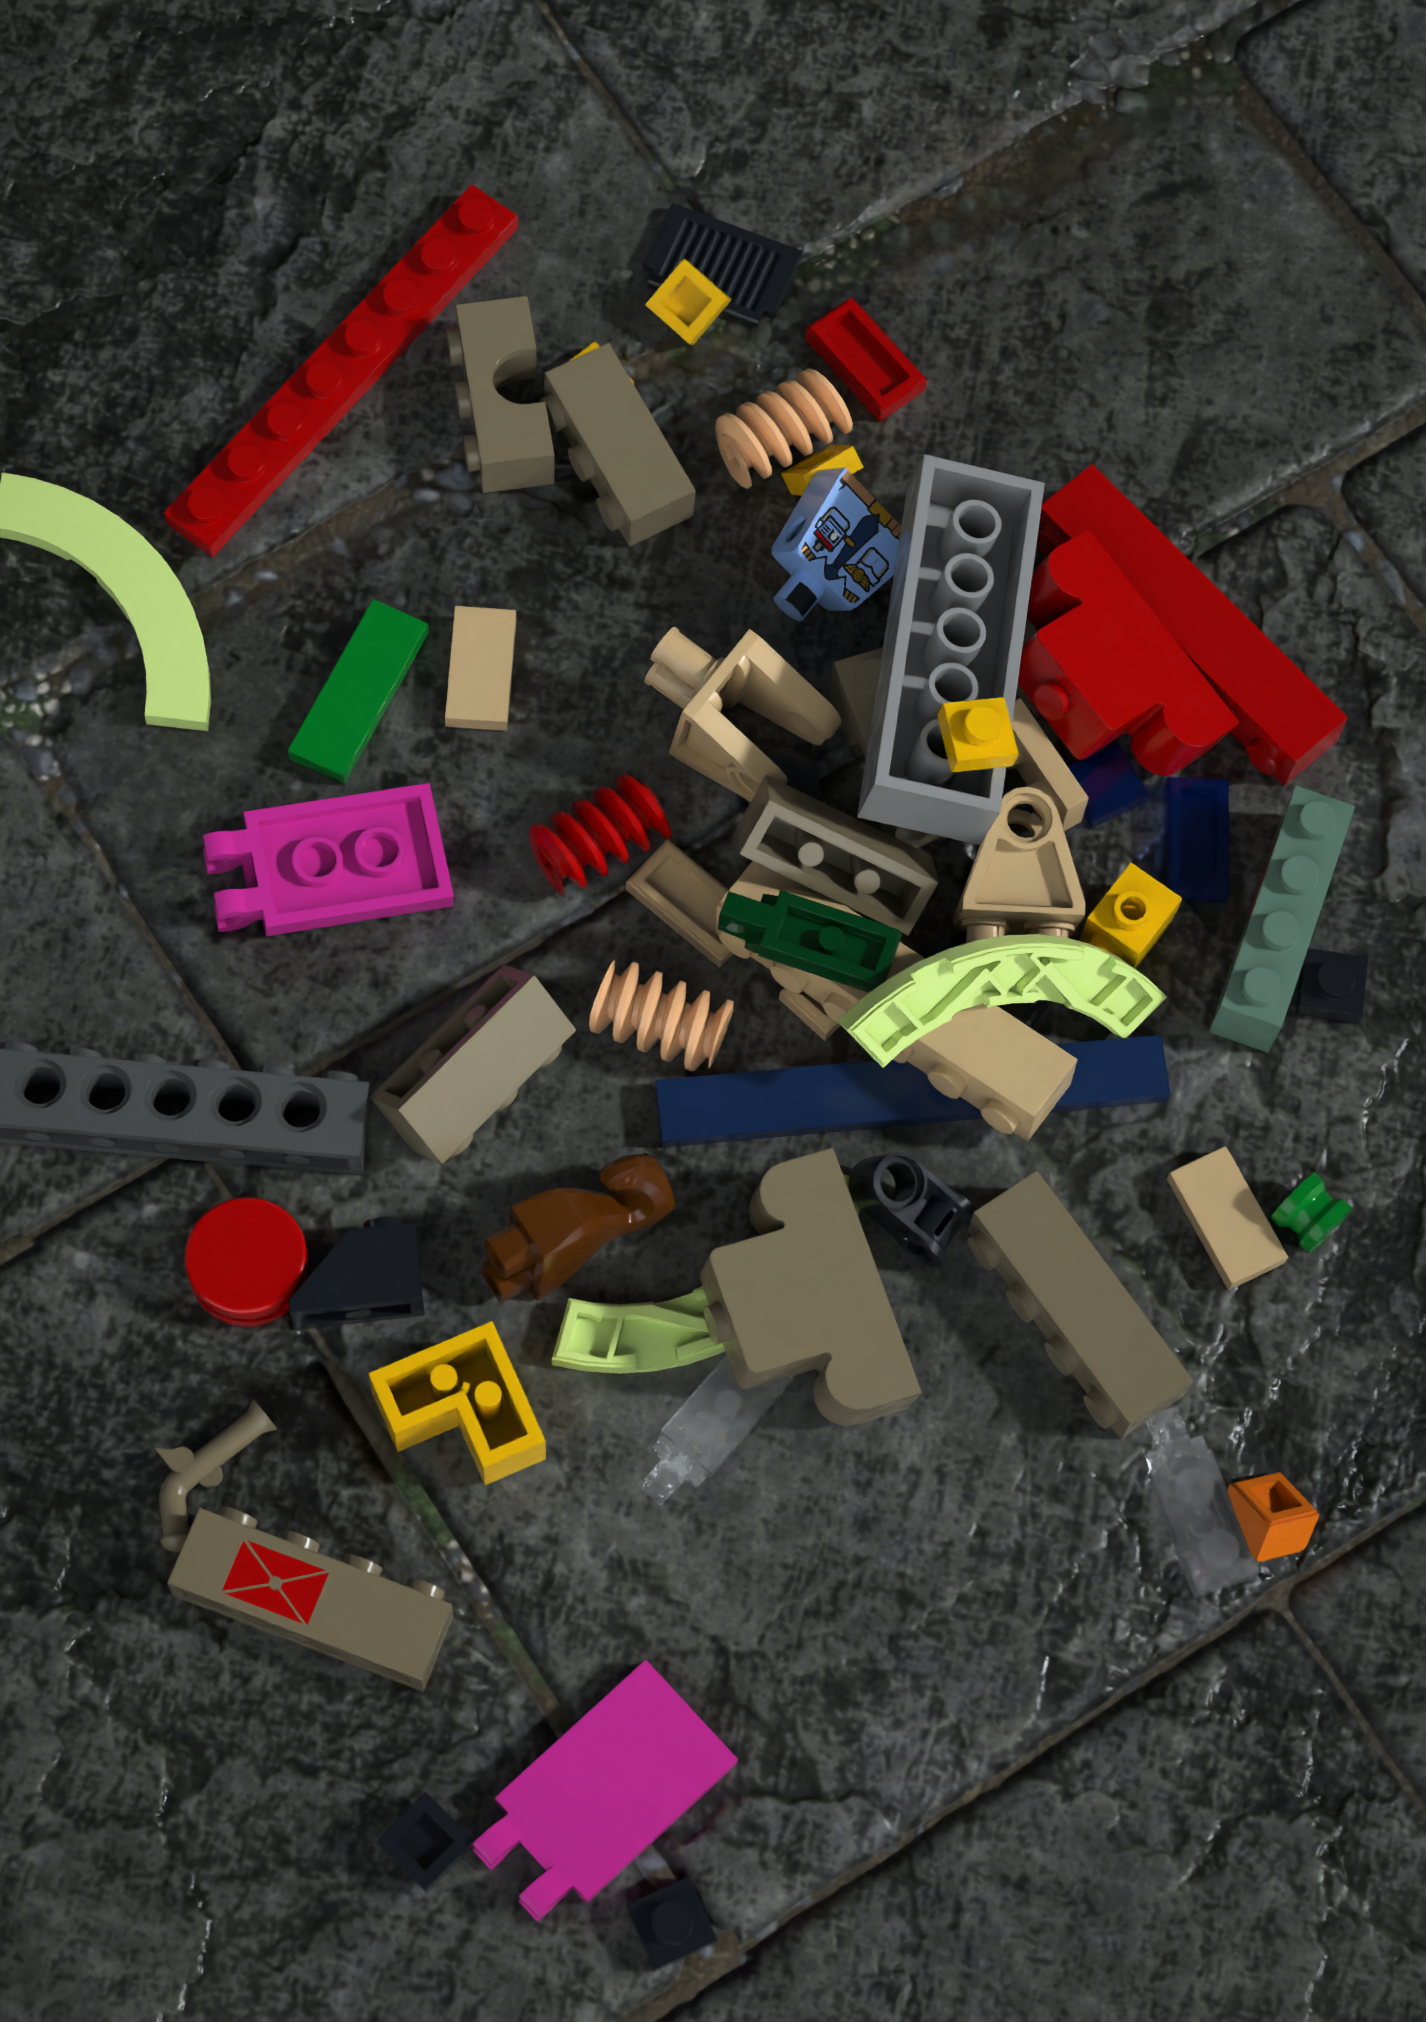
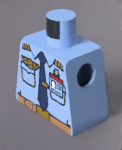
(835, 546)

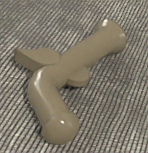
(203, 1469)

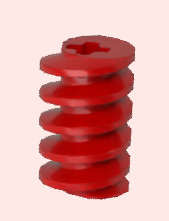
(596, 831)

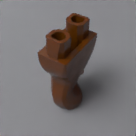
(564, 1227)

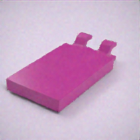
(332, 862)
(606, 1790)

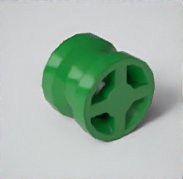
(1311, 1212)

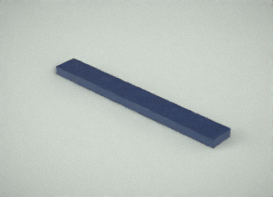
(879, 1097)

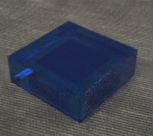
(1109, 784)

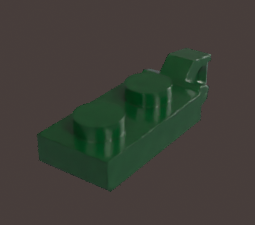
(813, 937)

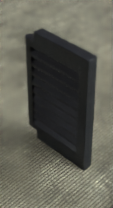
(739, 262)

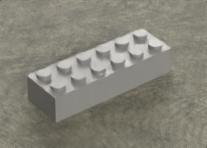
(949, 639)

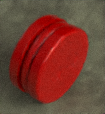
(246, 1261)

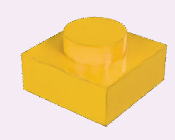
(688, 302)
(830, 457)
(977, 734)

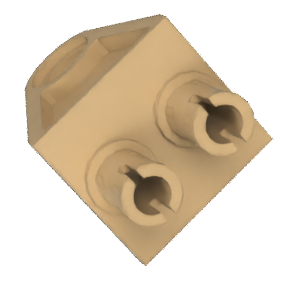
(748, 675)
(1022, 881)

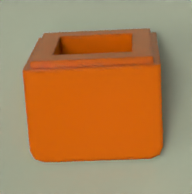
(1272, 1516)

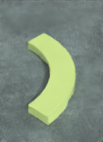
(133, 577)
(997, 974)
(636, 1334)

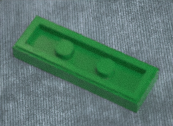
(358, 691)

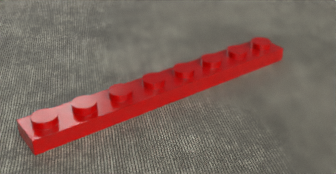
(340, 371)

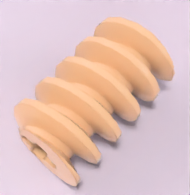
(778, 422)
(660, 1016)

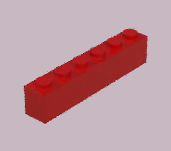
(1279, 709)

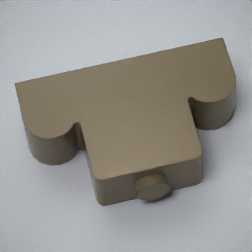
(809, 1297)

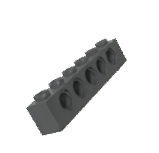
(198, 1133)

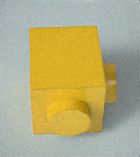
(1131, 916)

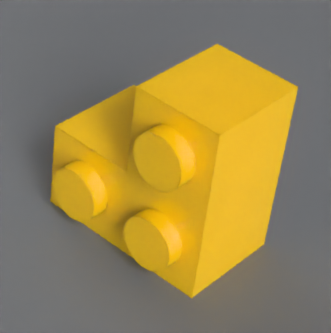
(465, 1386)

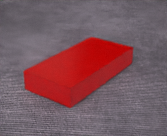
(865, 359)

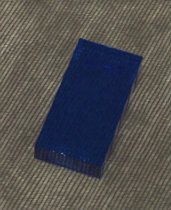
(1197, 838)

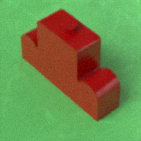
(1113, 666)

